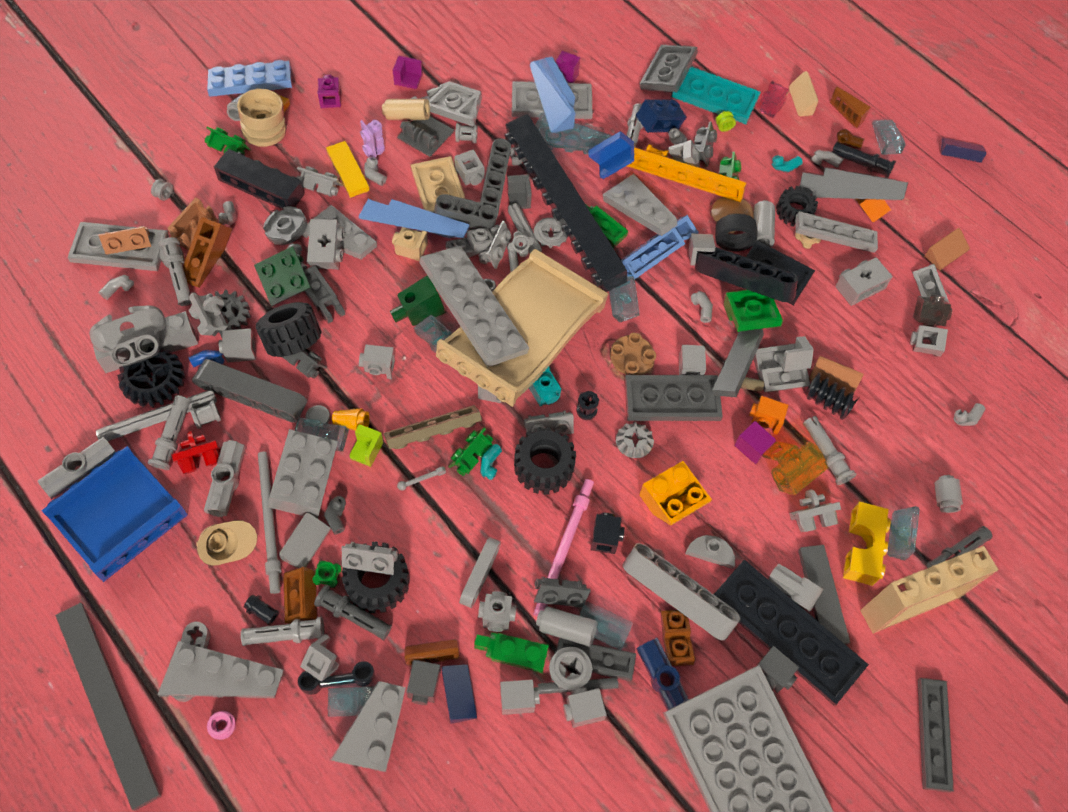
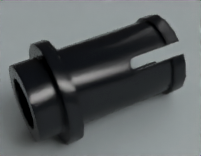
(262, 610)

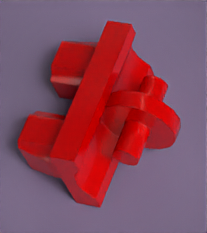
(185, 458)

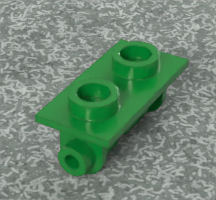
(219, 138)
(730, 167)
(464, 457)

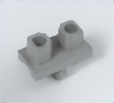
(207, 309)
(805, 517)

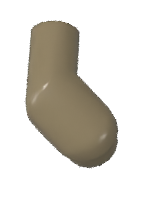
(753, 384)

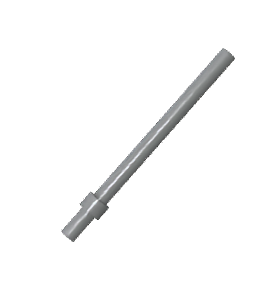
(273, 565)

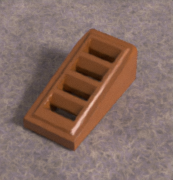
(854, 110)

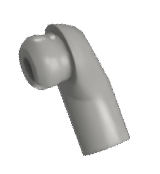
(827, 156)
(372, 173)
(706, 305)
(969, 419)

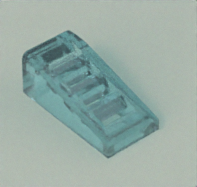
(884, 138)

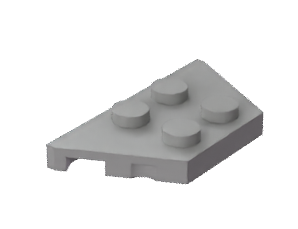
(454, 102)

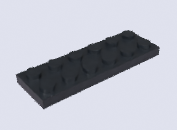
(785, 625)

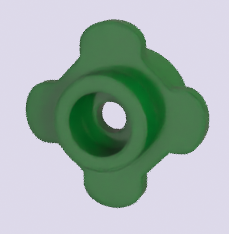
(322, 568)

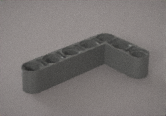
(482, 213)

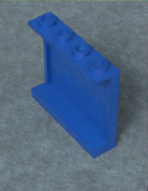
(114, 513)

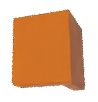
(874, 208)

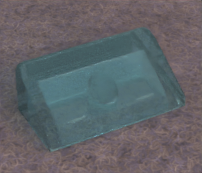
(624, 301)
(903, 533)
(610, 627)

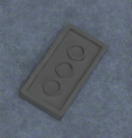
(672, 398)

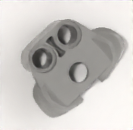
(147, 322)

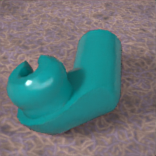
(786, 166)

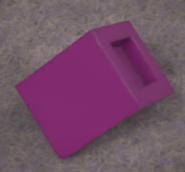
(407, 72)
(754, 442)

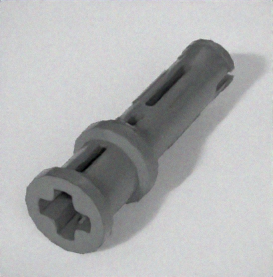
(342, 607)

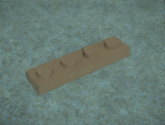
(440, 425)

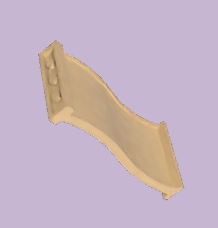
(547, 310)

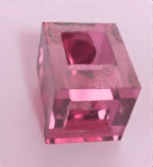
(773, 99)

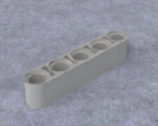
(681, 591)

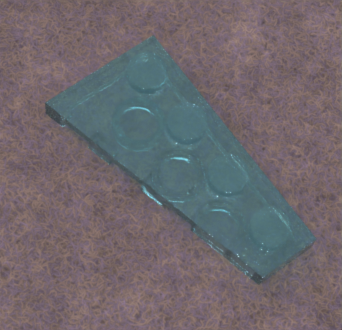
(578, 138)

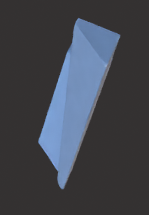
(554, 94)
(412, 217)
(658, 248)

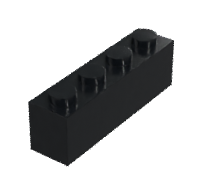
(259, 180)

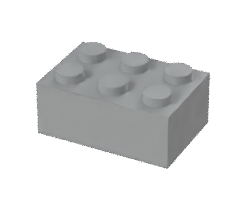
(302, 474)

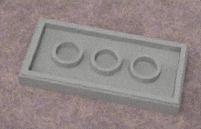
(527, 100)
(89, 250)

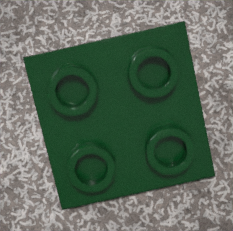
(282, 275)

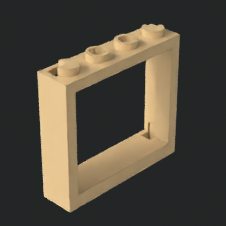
(928, 589)

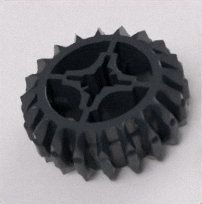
(167, 377)

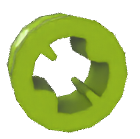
(725, 121)

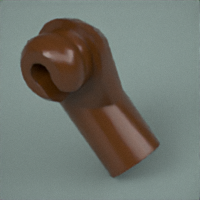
(846, 137)

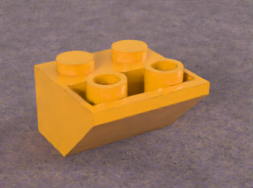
(674, 494)

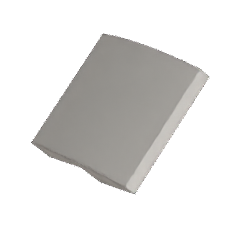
(773, 374)

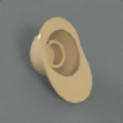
(226, 542)

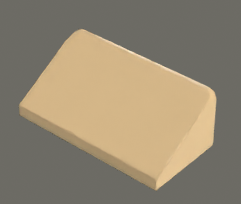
(803, 95)

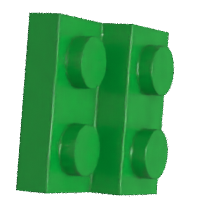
(751, 310)

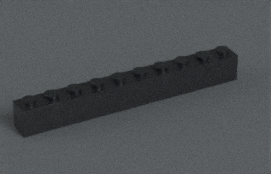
(566, 204)

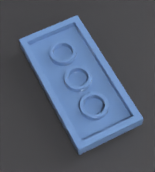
(249, 77)

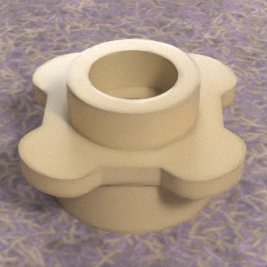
(807, 241)

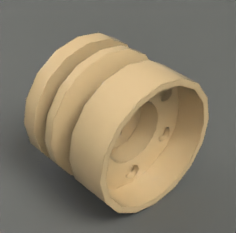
(261, 117)

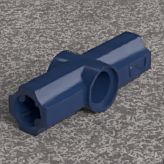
(657, 663)

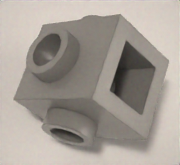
(497, 620)

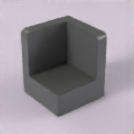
(519, 191)

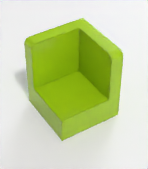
(367, 445)

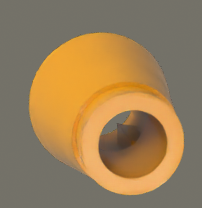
(351, 418)

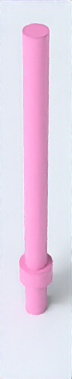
(580, 504)

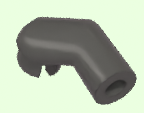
(333, 514)

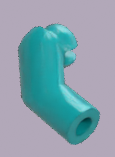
(487, 462)

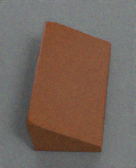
(299, 595)
(432, 652)

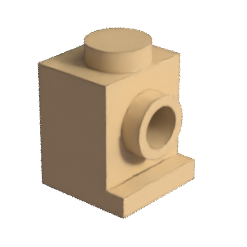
(410, 243)

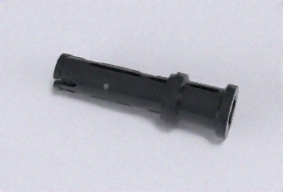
(873, 162)

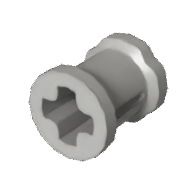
(466, 129)
(205, 414)

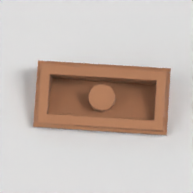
(947, 249)
(837, 373)

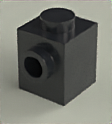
(607, 533)

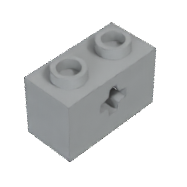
(320, 234)
(863, 281)

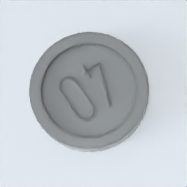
(319, 413)

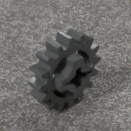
(234, 311)

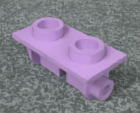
(372, 138)

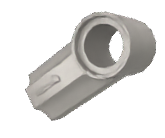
(799, 589)

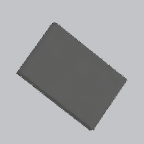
(668, 68)

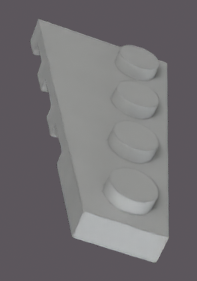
(215, 674)

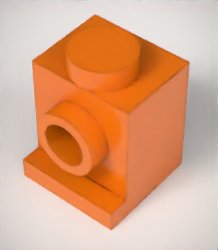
(769, 413)

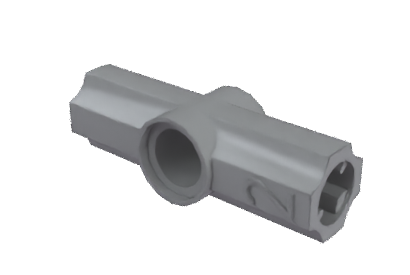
(66, 475)
(222, 491)

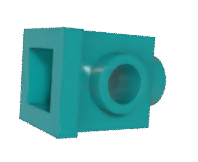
(546, 394)

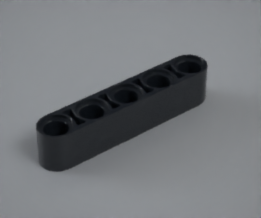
(748, 274)

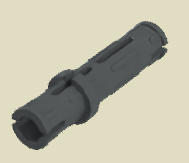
(979, 537)

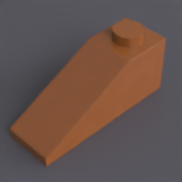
(205, 250)

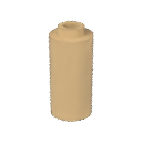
(406, 109)

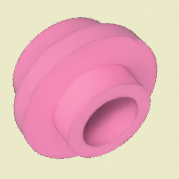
(215, 719)

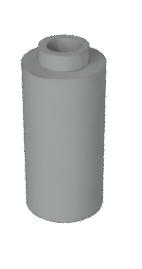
(765, 218)
(567, 626)

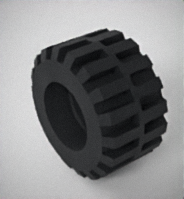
(288, 329)
(544, 478)
(377, 597)

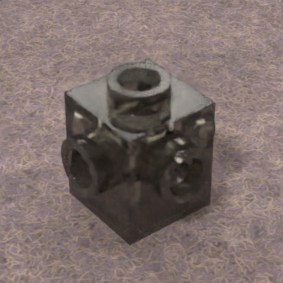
(932, 311)

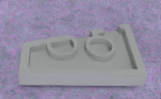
(373, 731)

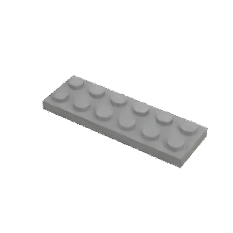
(474, 306)

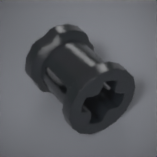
(583, 401)

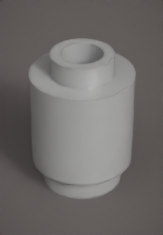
(948, 494)

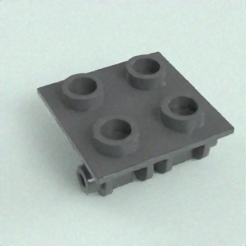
(425, 134)

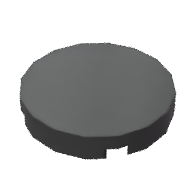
(285, 225)

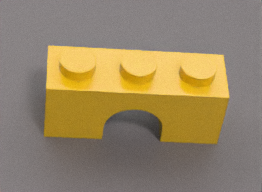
(872, 525)

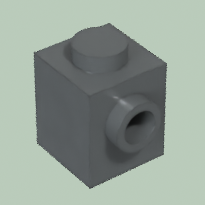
(778, 670)

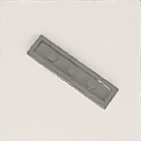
(836, 232)

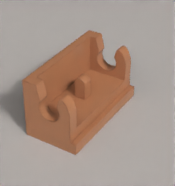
(187, 222)

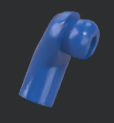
(212, 355)

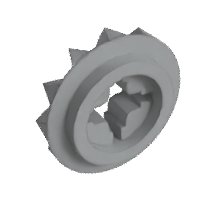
(542, 229)
(626, 445)
(567, 656)

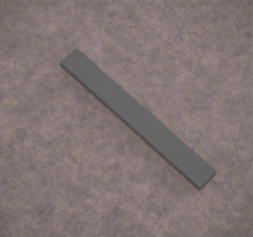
(108, 707)

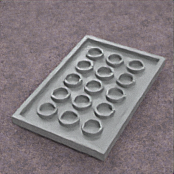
(745, 749)

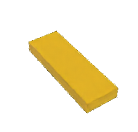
(347, 169)

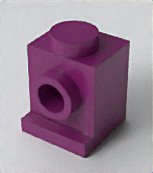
(568, 66)
(329, 86)

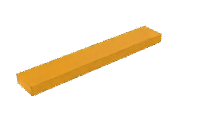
(688, 175)

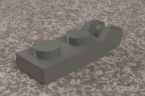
(322, 294)

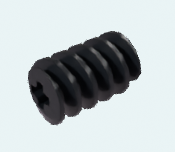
(831, 396)

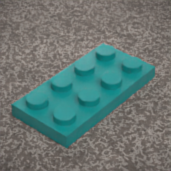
(717, 94)

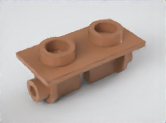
(125, 240)

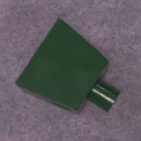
(418, 302)

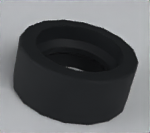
(736, 222)

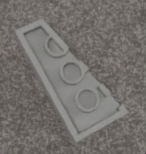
(641, 205)

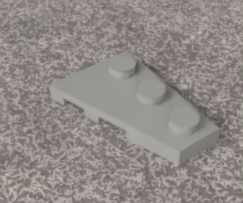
(356, 241)

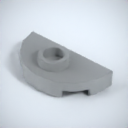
(712, 550)

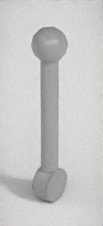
(439, 471)

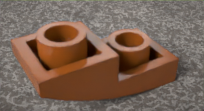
(676, 638)

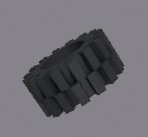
(799, 197)

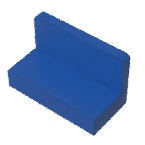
(613, 154)

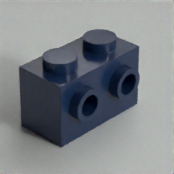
(660, 115)

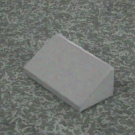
(929, 282)
(304, 541)

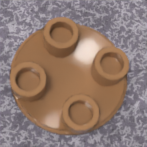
(726, 206)
(632, 355)

